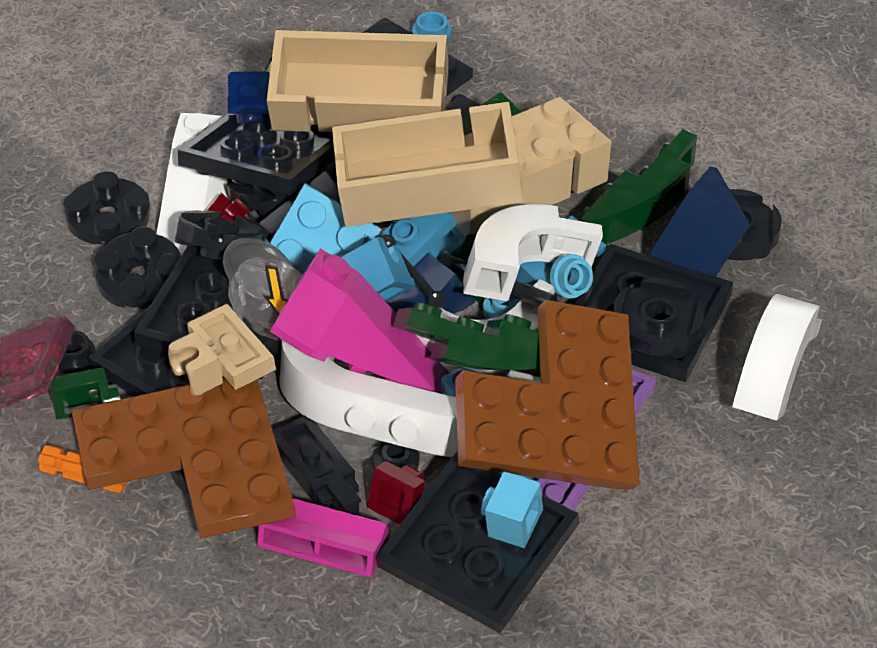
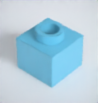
(512, 509)

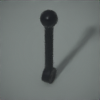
(435, 298)

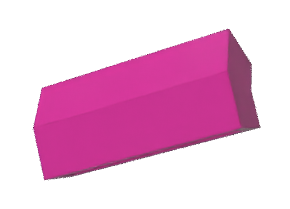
(327, 538)

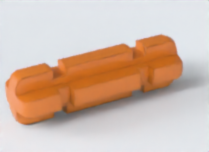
(54, 460)

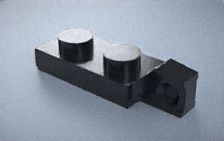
(318, 465)

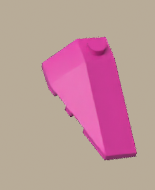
(345, 318)

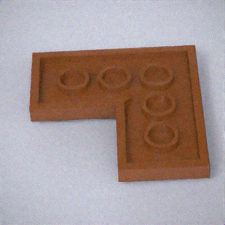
(573, 422)
(216, 439)

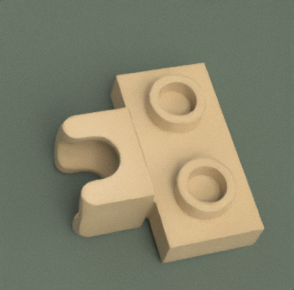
(219, 347)

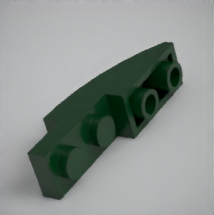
(643, 198)
(501, 347)

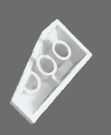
(184, 186)

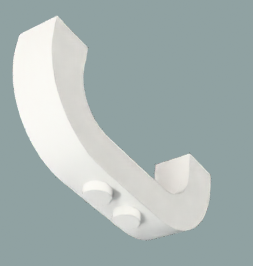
(371, 404)

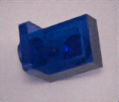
(248, 95)

